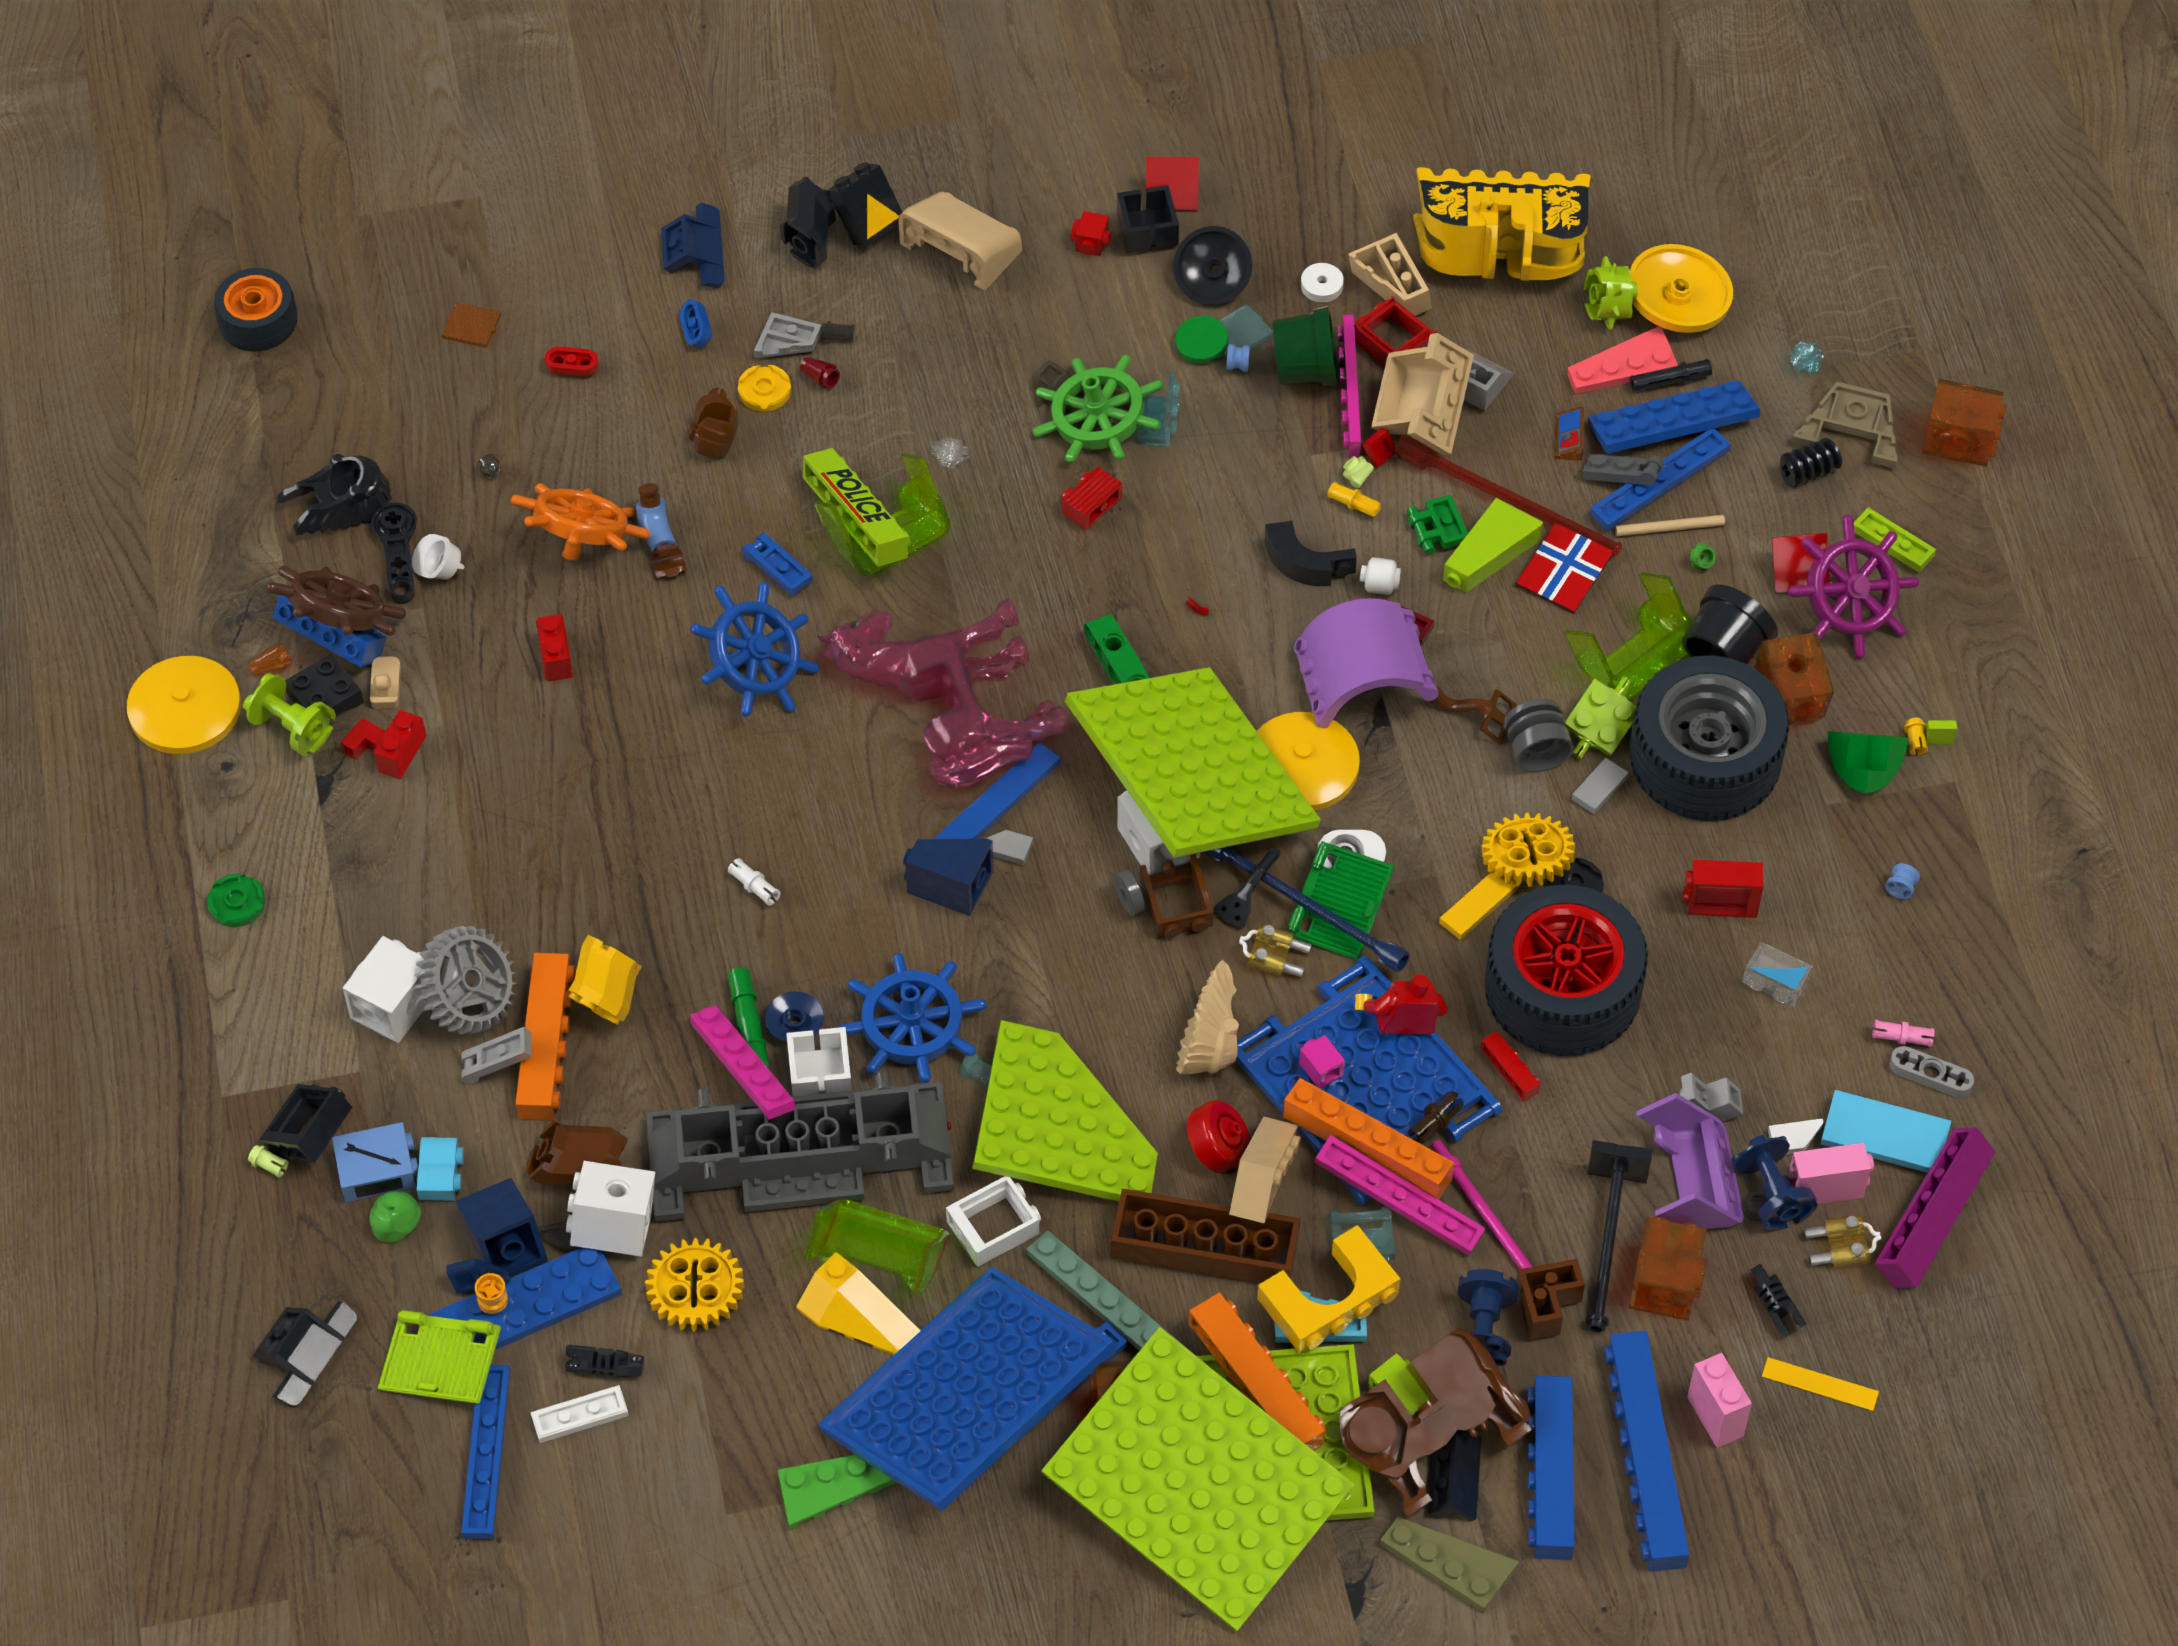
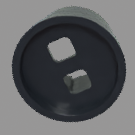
(1729, 626)

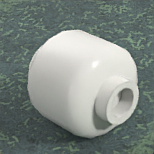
(1380, 576)

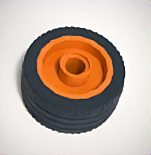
(255, 309)

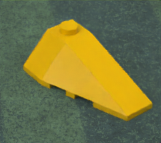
(852, 1305)

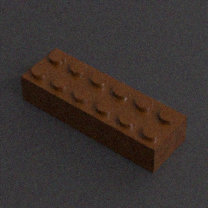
(1202, 1237)

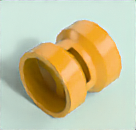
(488, 1287)

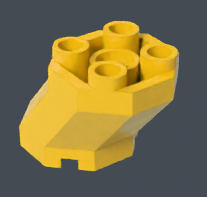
(604, 980)

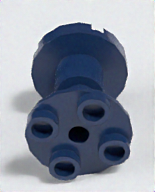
(1783, 1200)
(1487, 1295)

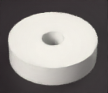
(1324, 291)

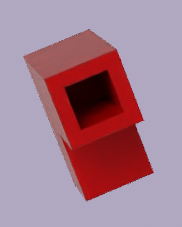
(361, 737)

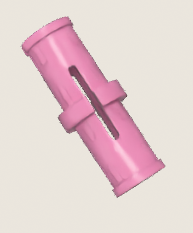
(1903, 1033)

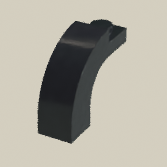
(1302, 563)

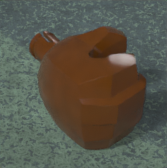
(714, 425)

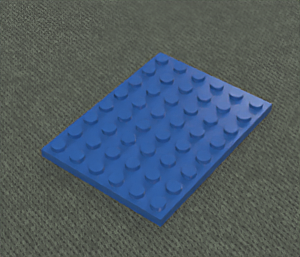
(967, 1387)

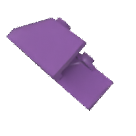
(1700, 1163)

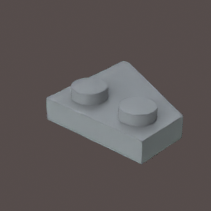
(787, 336)

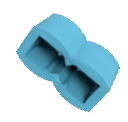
(438, 1169)

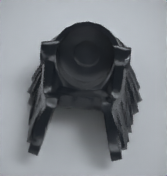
(346, 491)

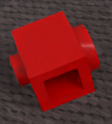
(1091, 233)

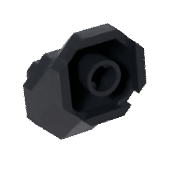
(808, 222)

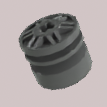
(1538, 735)

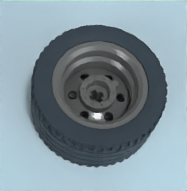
(1705, 766)

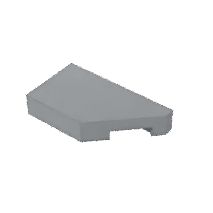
(1011, 846)

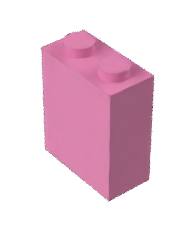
(1833, 1172)
(1719, 1400)

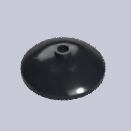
(1204, 250)

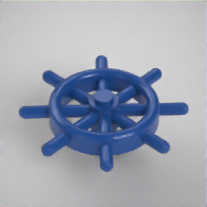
(754, 649)
(912, 1017)

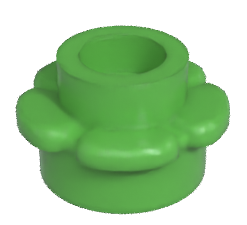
(1708, 556)

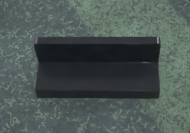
(1456, 1477)

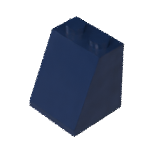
(949, 871)
(502, 1228)

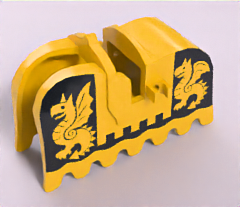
(1485, 219)

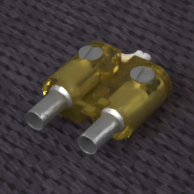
(1271, 950)
(1845, 1240)

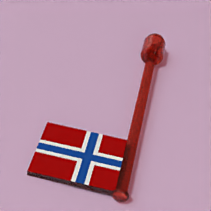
(1568, 556)

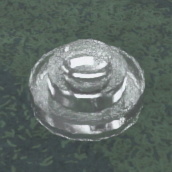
(949, 451)

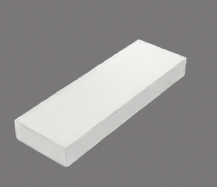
(579, 1414)

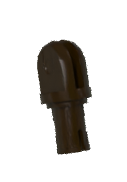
(1437, 1116)

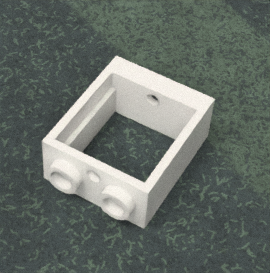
(960, 1211)

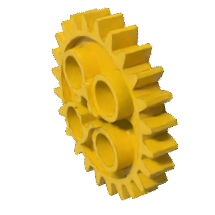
(1510, 857)
(666, 1285)

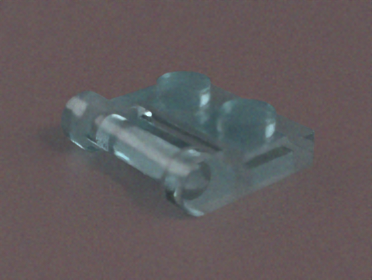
(1381, 1238)

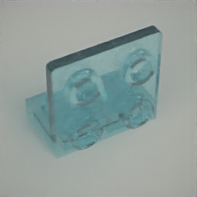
(1164, 410)

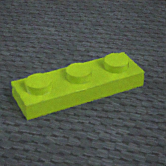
(1906, 548)

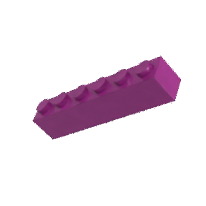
(1935, 1208)

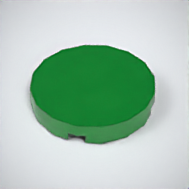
(1201, 339)
(236, 900)

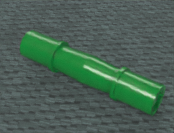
(747, 1015)

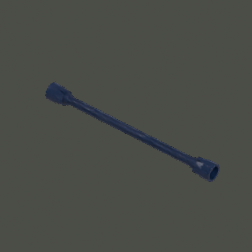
(1389, 953)

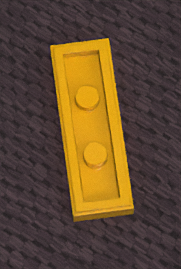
(1477, 905)

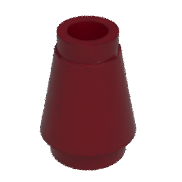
(821, 372)

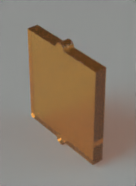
(471, 325)

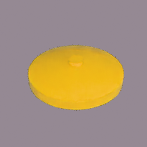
(1681, 288)
(183, 704)
(1315, 757)

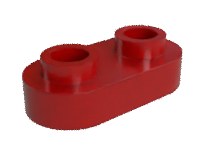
(572, 361)

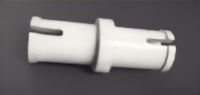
(754, 881)

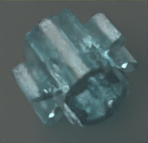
(1807, 357)

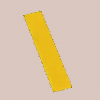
(1820, 1383)

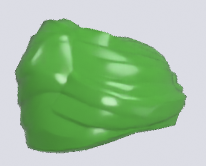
(394, 1216)

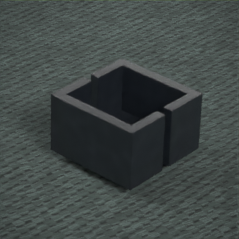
(1152, 226)

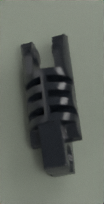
(1776, 1299)
(603, 1361)

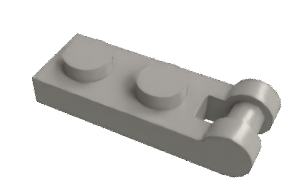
(495, 1055)

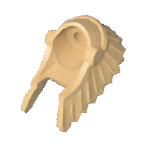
(1212, 1032)

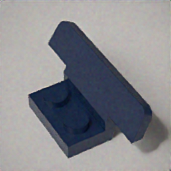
(697, 242)

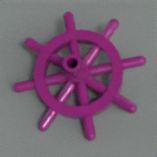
(1853, 586)

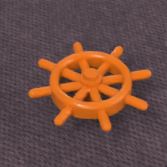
(580, 518)

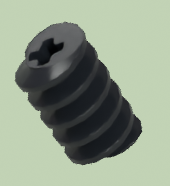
(1810, 460)

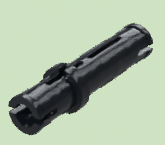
(1680, 373)

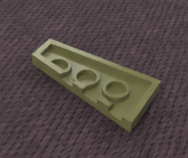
(1456, 1565)

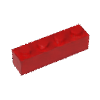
(1510, 1066)

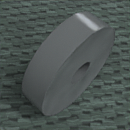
(1129, 892)

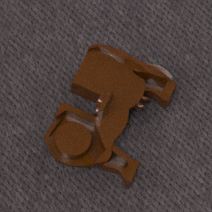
(1462, 1393)

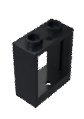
(282, 1133)

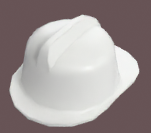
(436, 557)
(1358, 841)

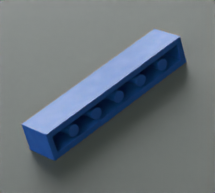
(1552, 1468)

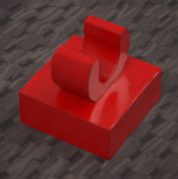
(1378, 447)

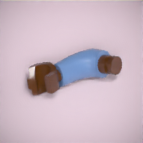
(652, 515)

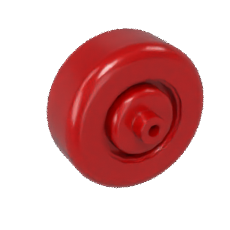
(1217, 1135)

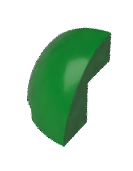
(1866, 760)

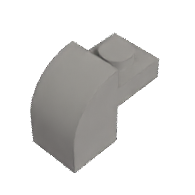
(1719, 1097)

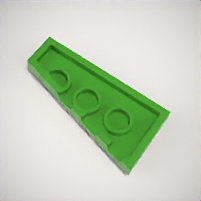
(823, 1485)

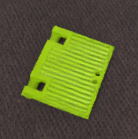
(439, 1358)

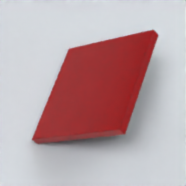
(1179, 174)
(1793, 561)

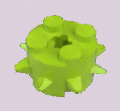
(1610, 292)

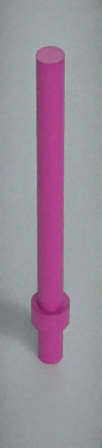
(1483, 1208)

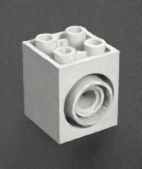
(1143, 838)
(384, 990)
(611, 1208)

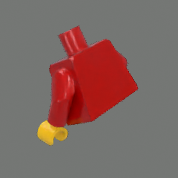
(1405, 1007)

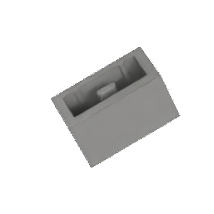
(1485, 381)

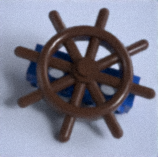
(335, 612)

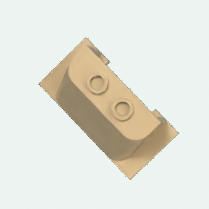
(1424, 393)

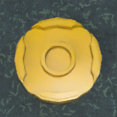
(764, 388)

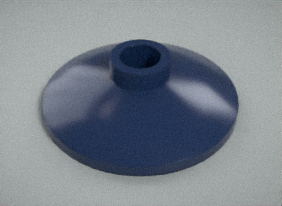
(793, 1007)

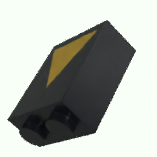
(865, 204)

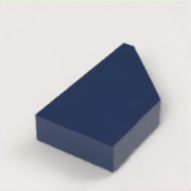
(465, 1274)

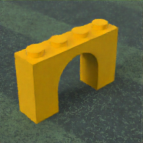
(1309, 1322)

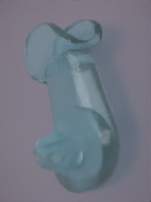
(975, 1068)

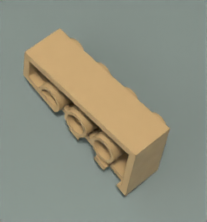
(1263, 1168)

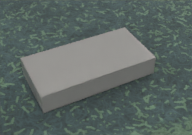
(1599, 786)

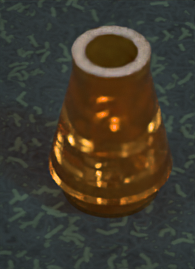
(270, 660)

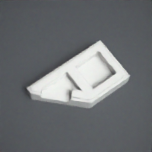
(1797, 1133)

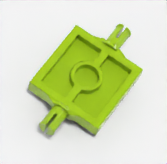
(1601, 717)

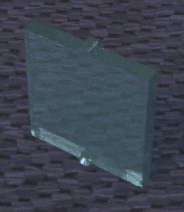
(1246, 327)

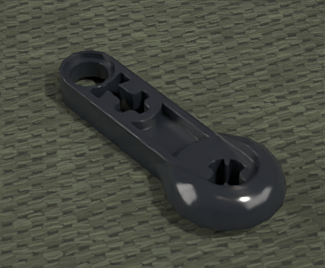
(396, 546)

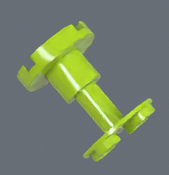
(307, 725)

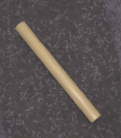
(1669, 525)

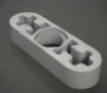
(1955, 1072)

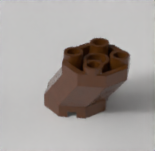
(568, 1147)

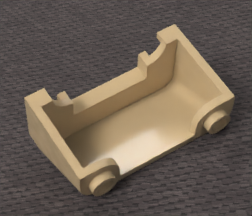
(962, 232)

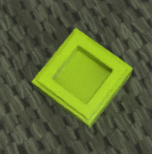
(1940, 732)

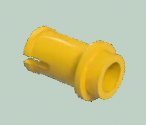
(1916, 735)

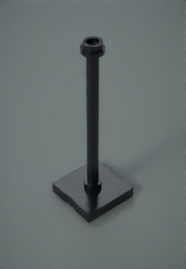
(1619, 1164)

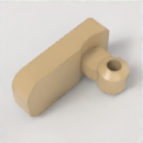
(385, 683)

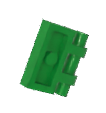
(1445, 520)

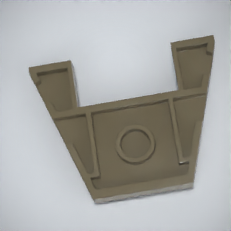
(1857, 413)

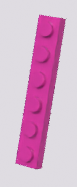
(1349, 395)
(742, 1062)
(1399, 1195)

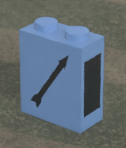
(375, 1161)

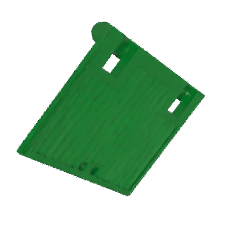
(1349, 890)

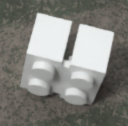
(822, 1069)

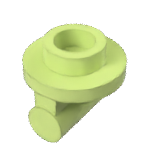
(1357, 470)

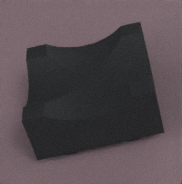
(325, 683)

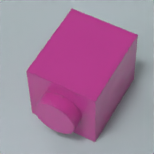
(1321, 1061)

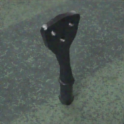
(1243, 896)

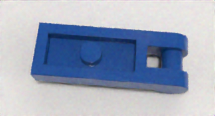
(777, 564)

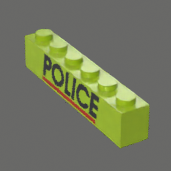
(858, 508)

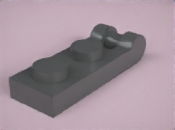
(1623, 469)

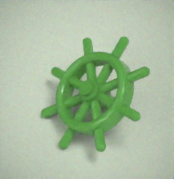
(1098, 408)

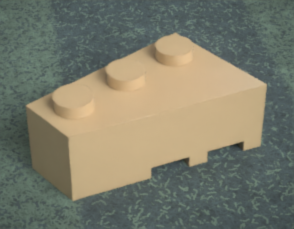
(1391, 272)

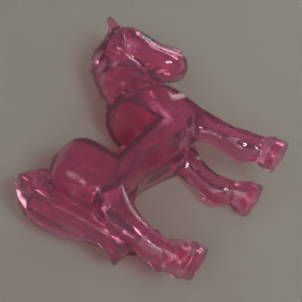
(965, 741)

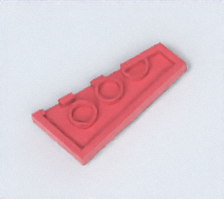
(1616, 365)

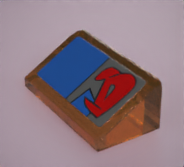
(1569, 434)

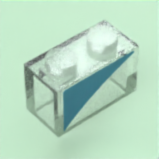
(1777, 974)

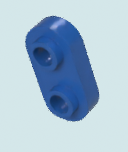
(695, 323)

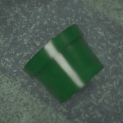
(1306, 349)

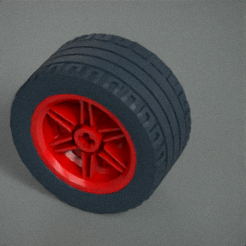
(1563, 940)

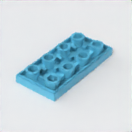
(1886, 1130)

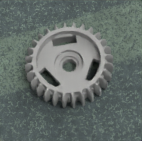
(452, 992)

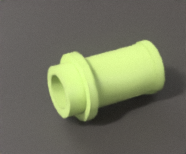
(261, 1157)

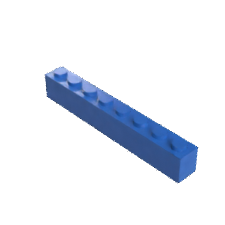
(1647, 1451)

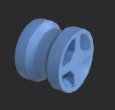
(1238, 358)
(1902, 881)

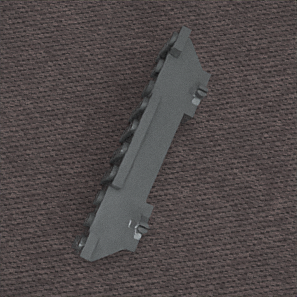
(802, 1154)

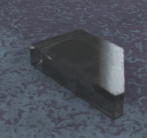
(1049, 377)

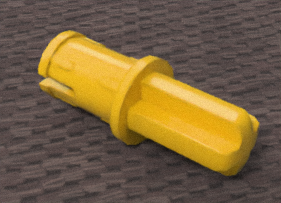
(1354, 499)

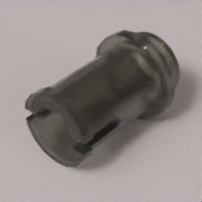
(837, 332)

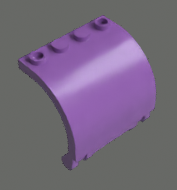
(1361, 649)

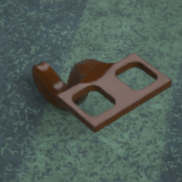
(1485, 707)

